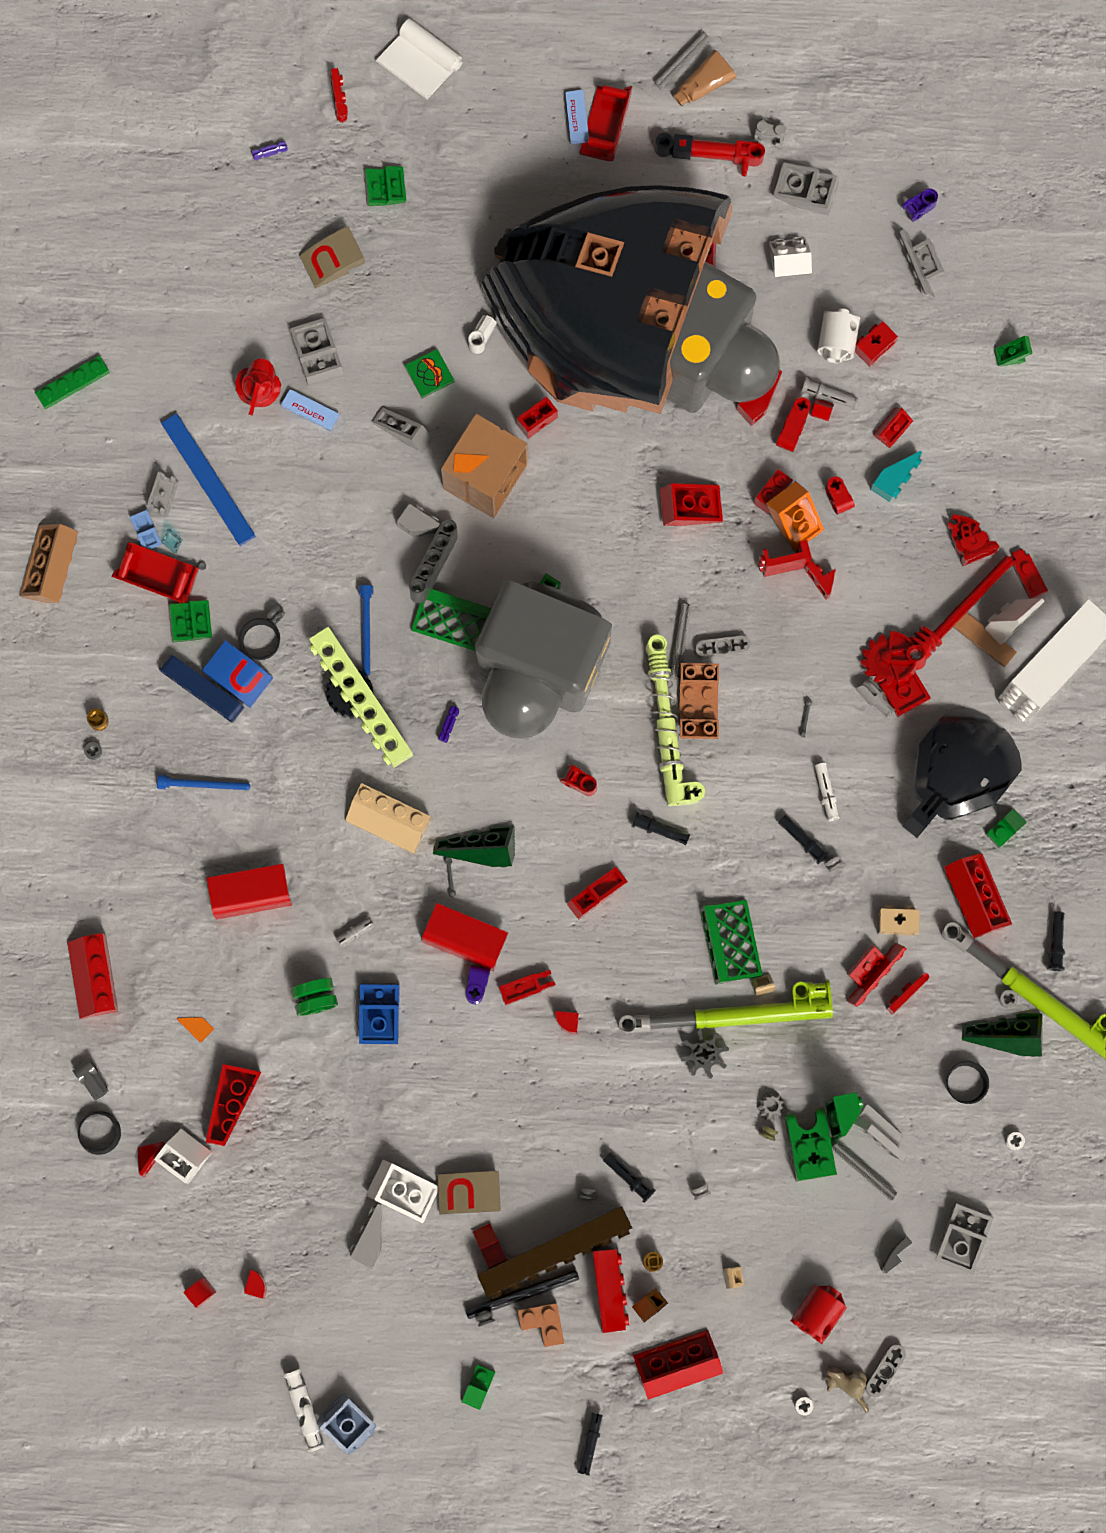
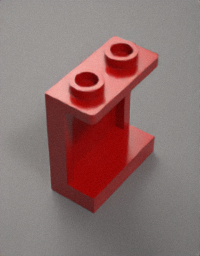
(785, 563)

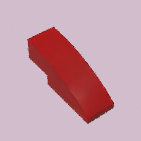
(597, 893)

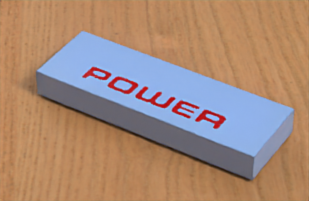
(577, 117)
(310, 410)

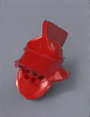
(258, 384)

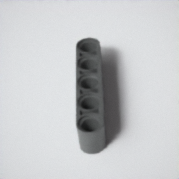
(436, 554)

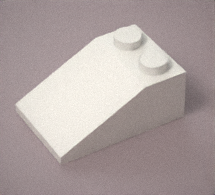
(1012, 618)
(402, 1191)

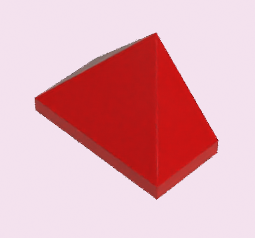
(146, 1157)

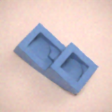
(145, 530)

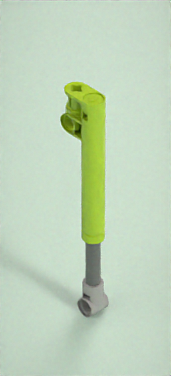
(811, 1006)
(1091, 1035)

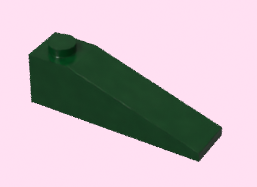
(486, 848)
(1015, 1035)

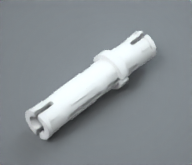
(821, 770)

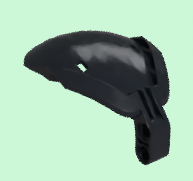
(952, 780)

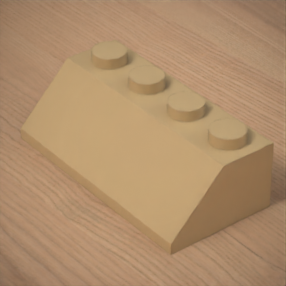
(388, 818)

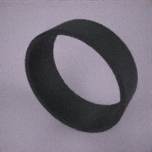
(254, 622)
(983, 1073)
(116, 1138)

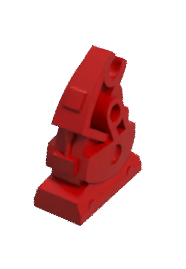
(972, 541)

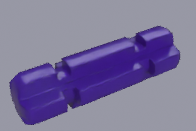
(269, 150)
(448, 724)

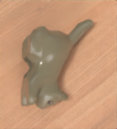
(850, 1383)

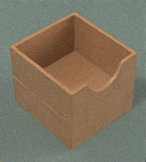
(494, 478)

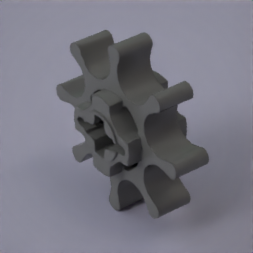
(702, 1044)

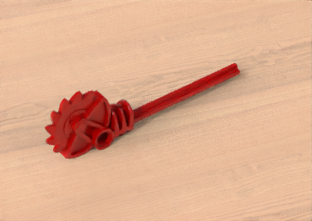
(893, 656)

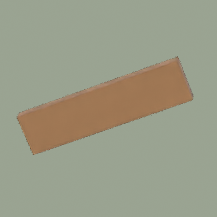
(981, 638)

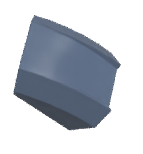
(346, 1424)

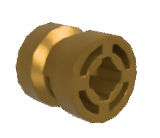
(96, 716)
(653, 1261)

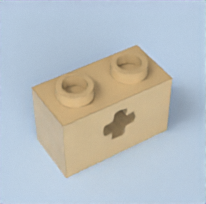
(889, 926)

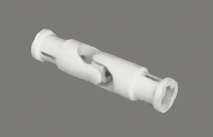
(305, 1414)

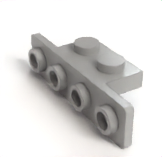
(925, 262)

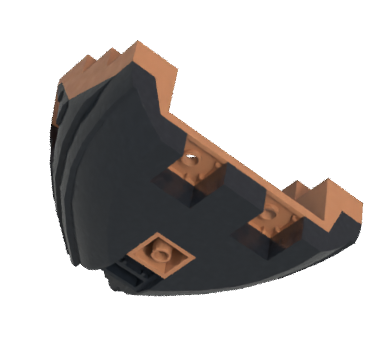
(591, 285)

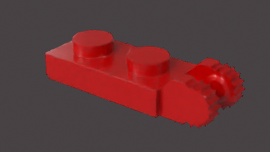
(338, 96)
(524, 987)

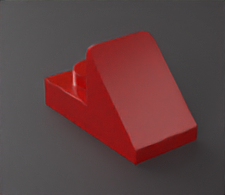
(823, 583)
(489, 1245)

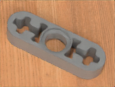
(708, 644)
(889, 1355)

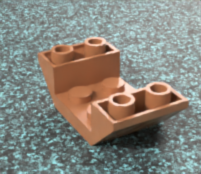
(699, 701)

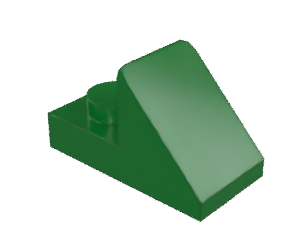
(1014, 351)
(1006, 828)
(478, 1387)

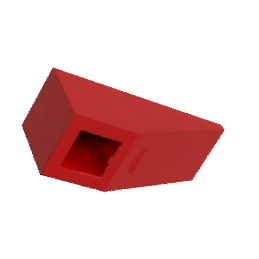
(756, 409)

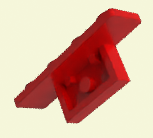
(871, 969)

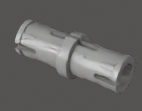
(355, 932)

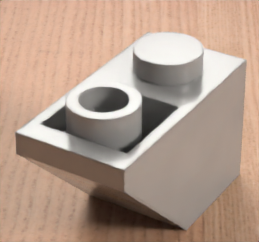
(416, 522)

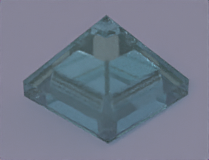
(172, 540)

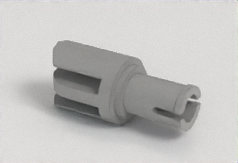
(875, 696)

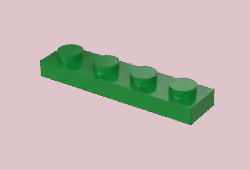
(72, 382)

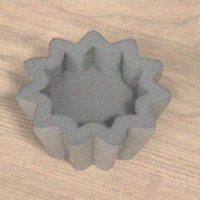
(771, 1106)

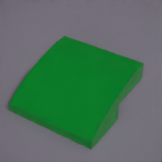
(385, 186)
(190, 621)

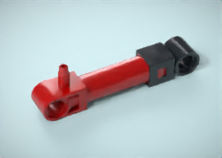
(685, 147)

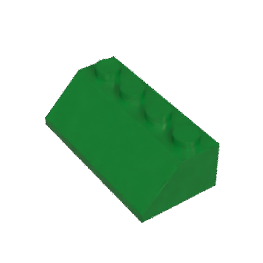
(842, 1113)

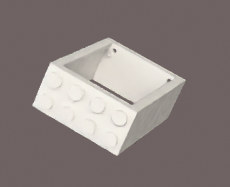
(1055, 663)

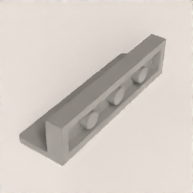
(880, 1131)

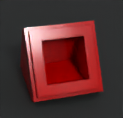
(822, 409)

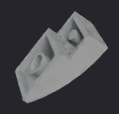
(806, 188)
(316, 351)
(964, 1237)

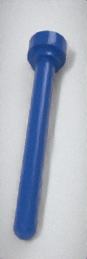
(366, 593)
(165, 782)

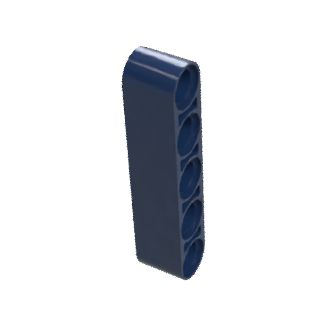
(201, 688)

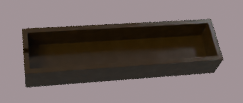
(555, 1251)

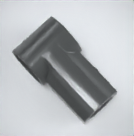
(88, 1075)

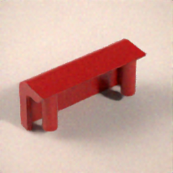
(606, 122)
(156, 573)
(248, 891)
(464, 937)

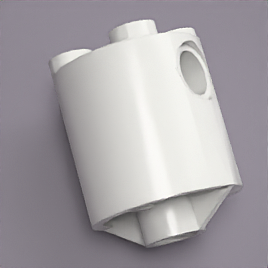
(838, 336)

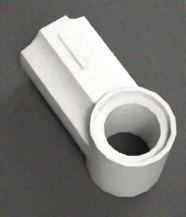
(481, 333)

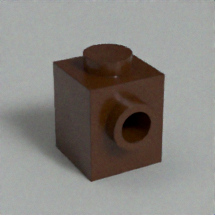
(650, 1305)

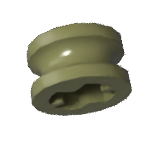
(768, 1133)

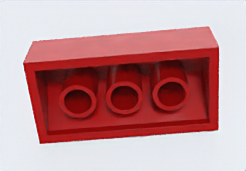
(977, 895)
(92, 976)
(609, 1290)
(678, 1364)

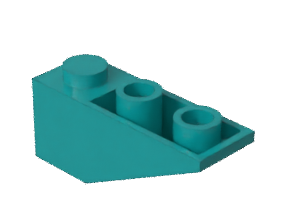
(892, 477)

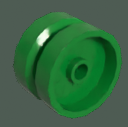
(314, 997)

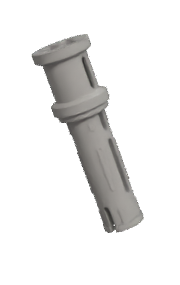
(819, 390)

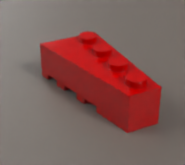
(231, 1097)

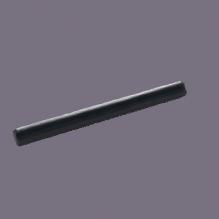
(522, 1294)

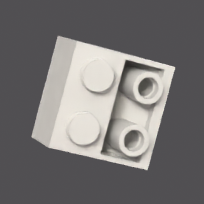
(790, 256)
(183, 1156)

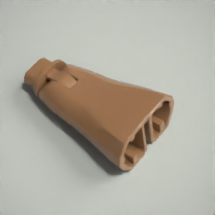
(707, 77)

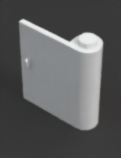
(419, 59)

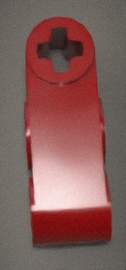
(794, 425)

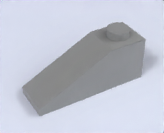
(403, 429)

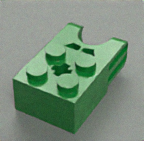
(810, 1141)

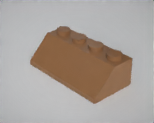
(49, 563)

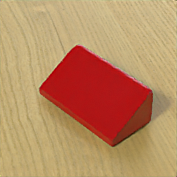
(893, 427)

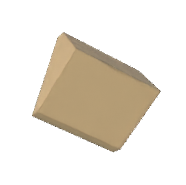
(763, 984)
(733, 1277)

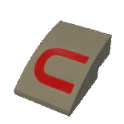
(332, 257)
(469, 1192)

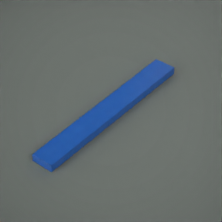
(208, 480)

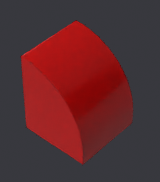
(567, 1021)
(256, 1285)
(200, 1292)

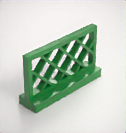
(454, 603)
(715, 946)

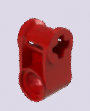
(840, 498)
(578, 780)

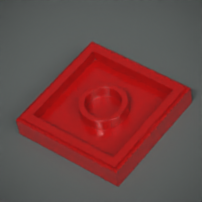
(905, 696)

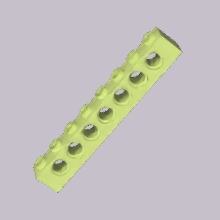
(326, 639)

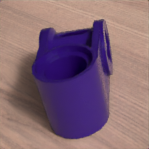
(918, 206)
(477, 981)

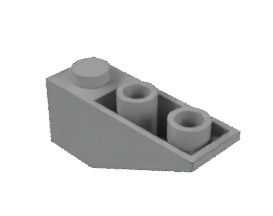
(370, 1242)

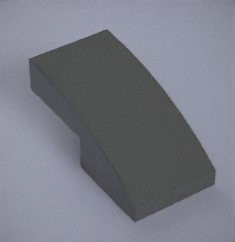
(892, 1259)

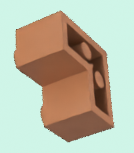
(545, 1317)

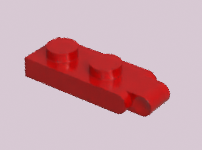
(1028, 574)
(909, 989)

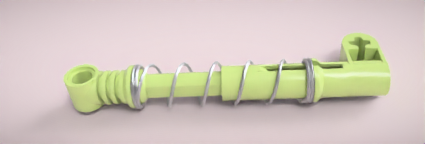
(667, 730)

